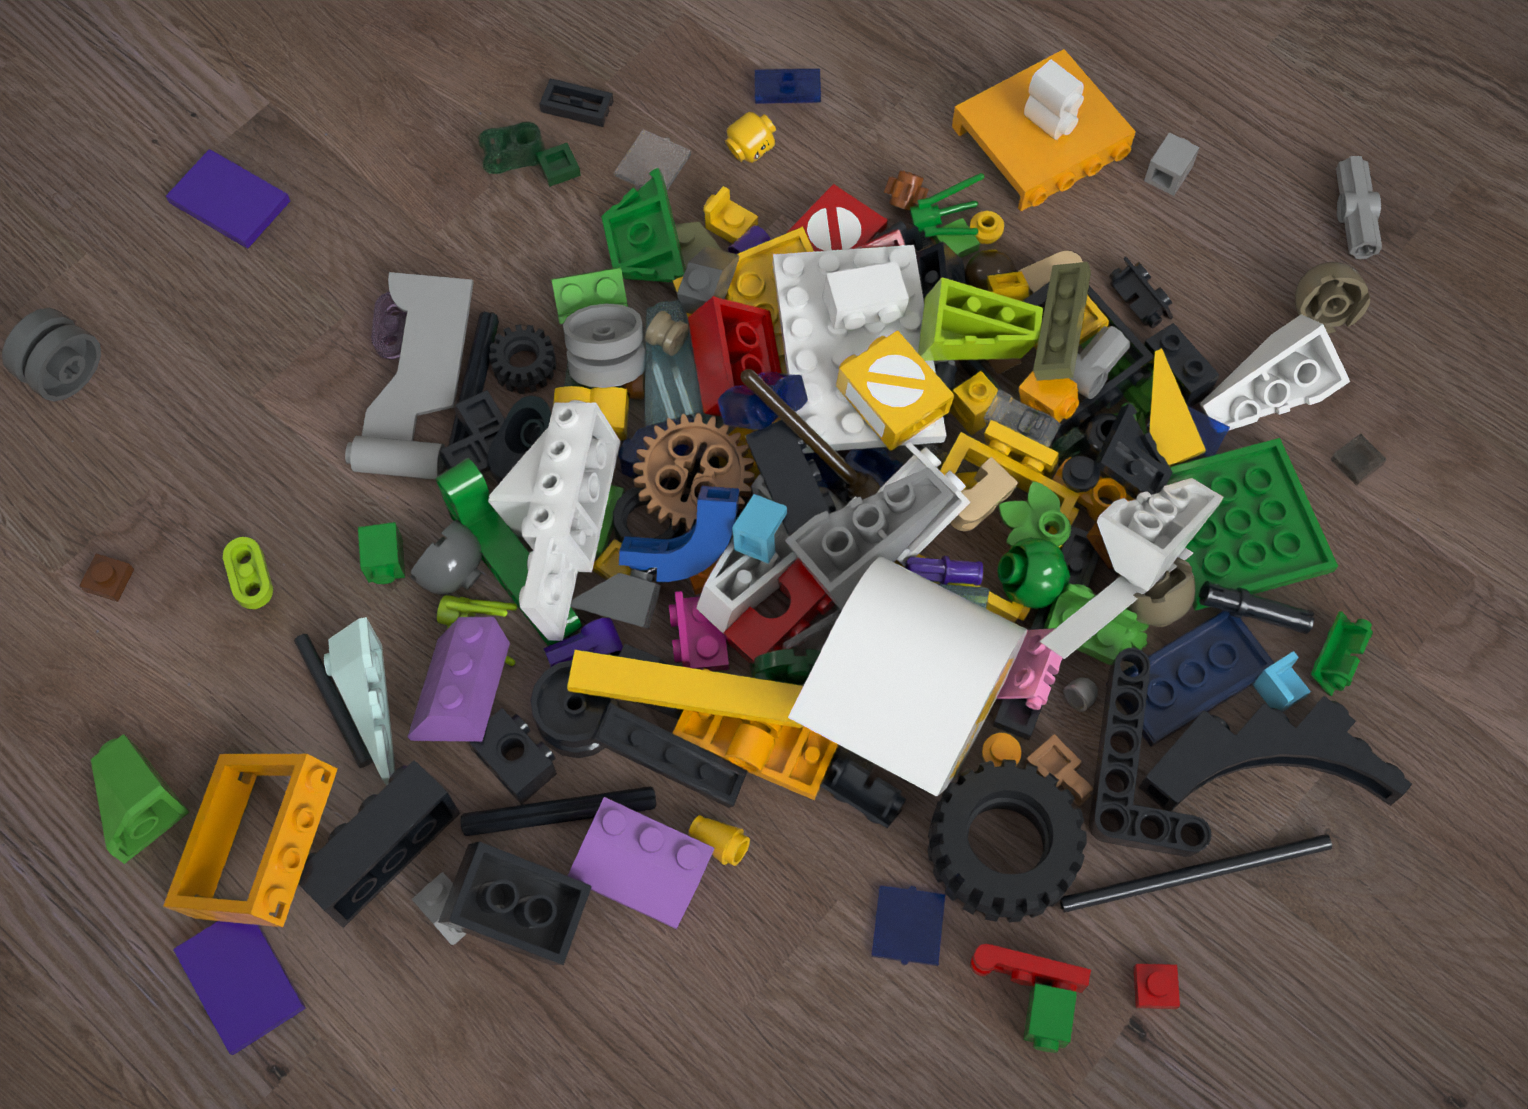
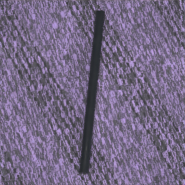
(1195, 873)

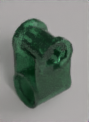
(513, 145)

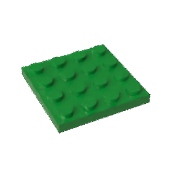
(1263, 526)

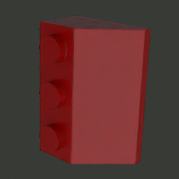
(726, 342)

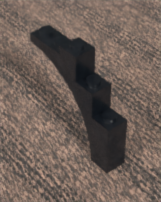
(1268, 739)

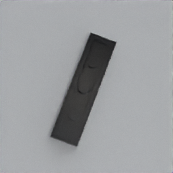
(669, 755)

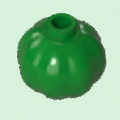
(1033, 572)

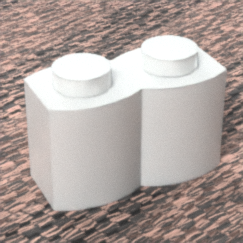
(1054, 100)

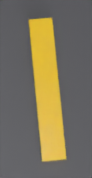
(683, 688)

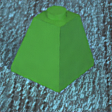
(132, 799)

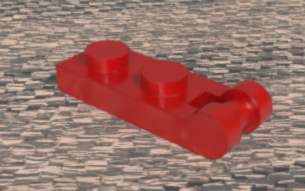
(1028, 968)

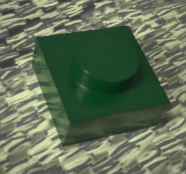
(558, 164)

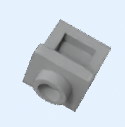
(432, 901)

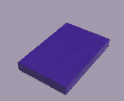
(228, 198)
(239, 982)

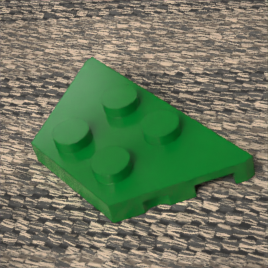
(644, 234)

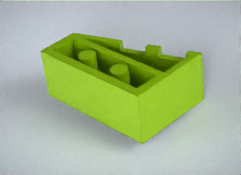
(976, 324)

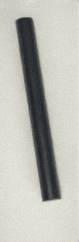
(333, 701)

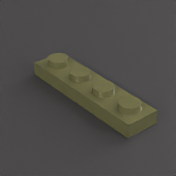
(1062, 321)

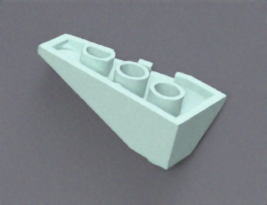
(359, 673)

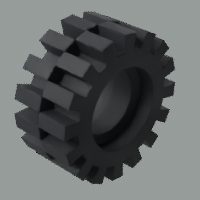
(522, 376)

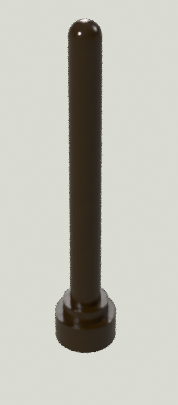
(856, 482)

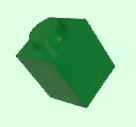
(381, 553)
(1049, 1017)

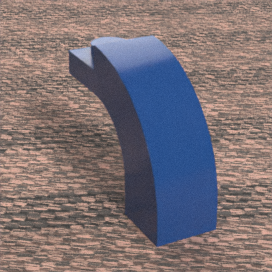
(694, 550)

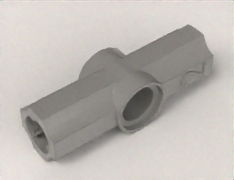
(1358, 207)

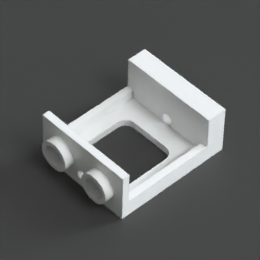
(916, 463)

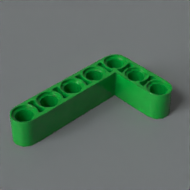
(502, 552)

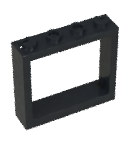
(1112, 392)

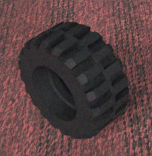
(1033, 798)

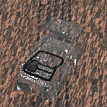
(1022, 418)

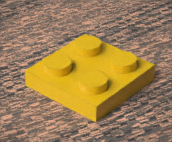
(1021, 449)

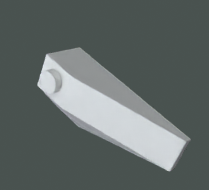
(1283, 372)
(1154, 529)

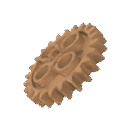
(661, 463)

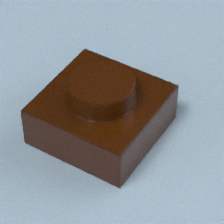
(106, 577)

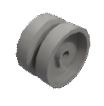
(604, 345)

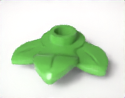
(1032, 516)

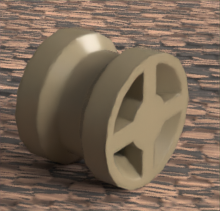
(667, 333)

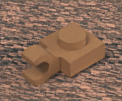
(1062, 763)

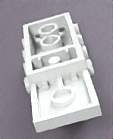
(559, 506)

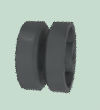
(51, 354)

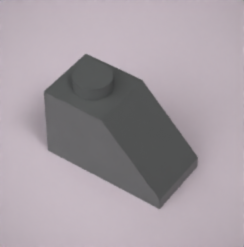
(705, 277)
(622, 598)

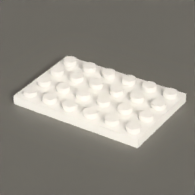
(818, 350)

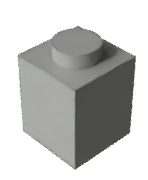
(1171, 164)

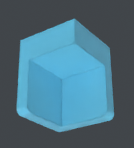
(756, 528)
(1281, 685)

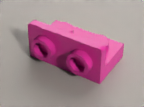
(700, 641)

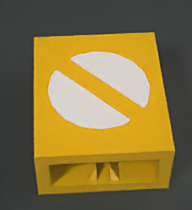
(893, 389)

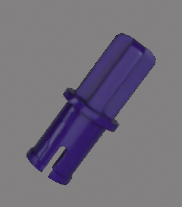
(946, 570)

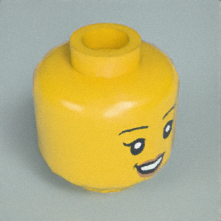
(750, 137)

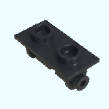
(1134, 282)
(878, 803)

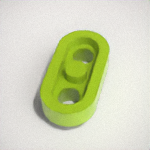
(247, 575)

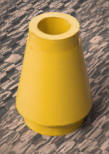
(728, 841)

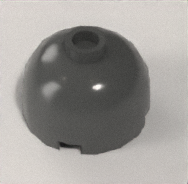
(449, 561)

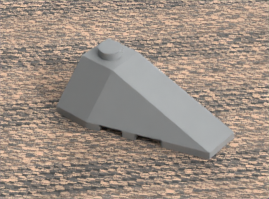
(846, 542)

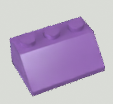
(461, 682)
(641, 863)

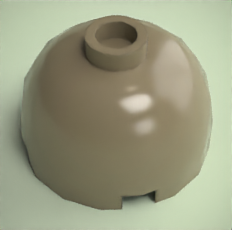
(1332, 295)
(1168, 598)

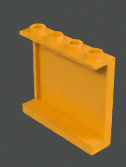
(1030, 156)

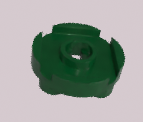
(784, 666)

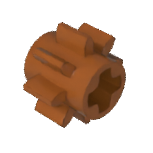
(905, 190)

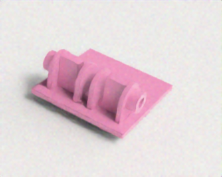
(1032, 671)

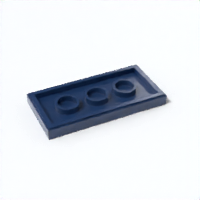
(1198, 674)

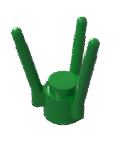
(928, 216)

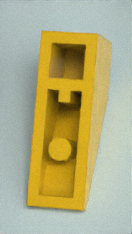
(1170, 418)

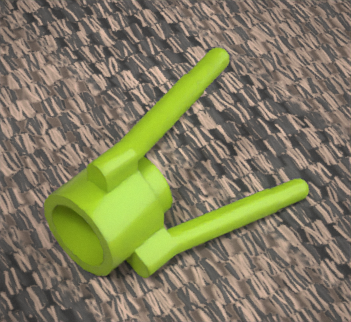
(454, 607)

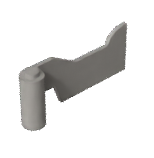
(424, 380)

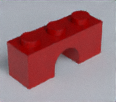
(757, 635)

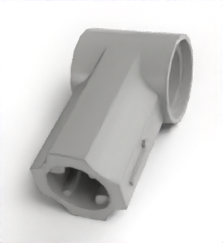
(1098, 359)

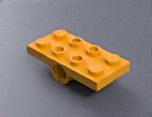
(774, 752)

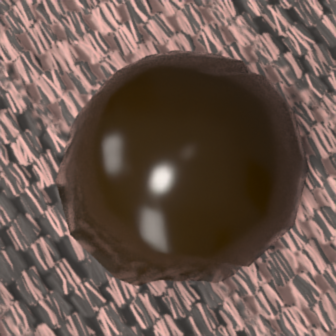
(985, 264)

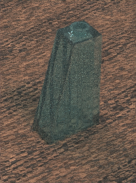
(671, 380)

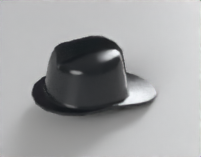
(518, 433)

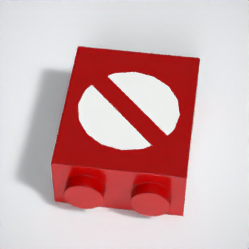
(839, 222)

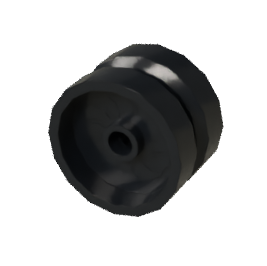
(555, 715)

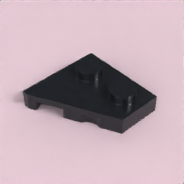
(1132, 456)

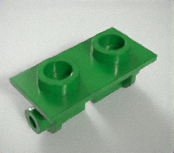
(1334, 665)

